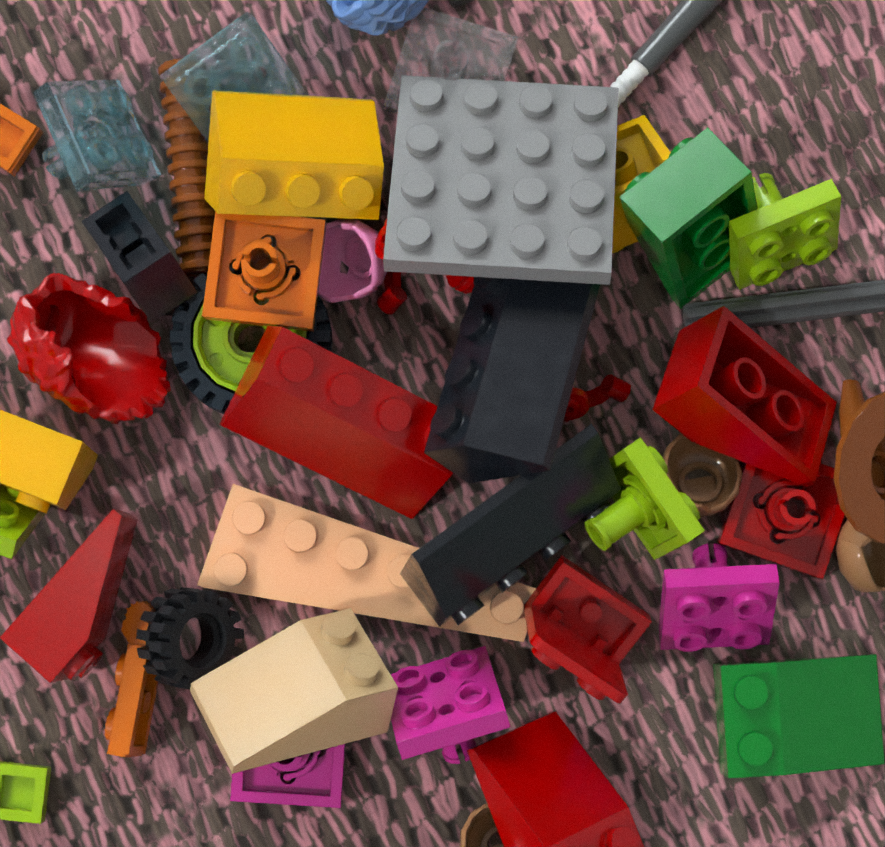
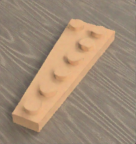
(322, 562)

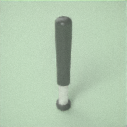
(663, 43)

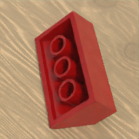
(337, 421)

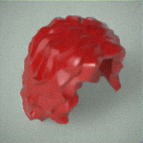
(89, 350)

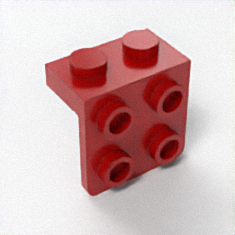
(583, 628)

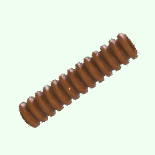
(189, 168)

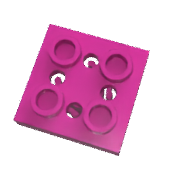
(717, 603)
(447, 705)
(316, 782)

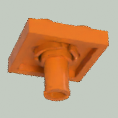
(247, 244)

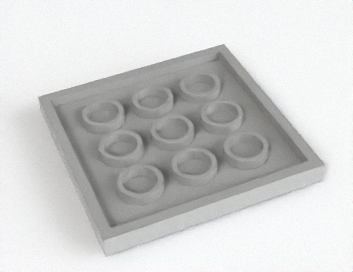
(503, 180)

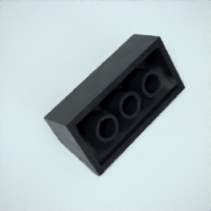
(510, 377)
(511, 529)

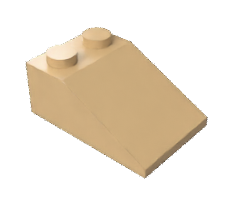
(297, 693)

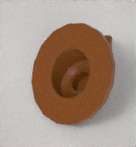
(861, 460)

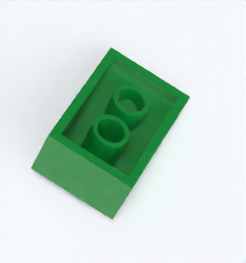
(685, 213)
(798, 715)

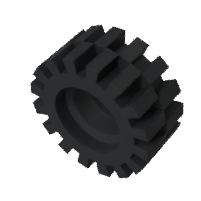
(166, 627)

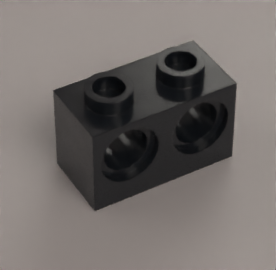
(139, 256)

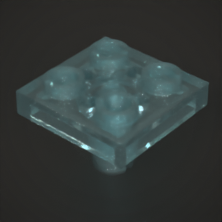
(228, 64)
(95, 135)

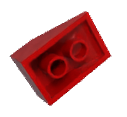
(744, 399)
(74, 609)
(550, 790)

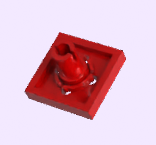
(788, 510)

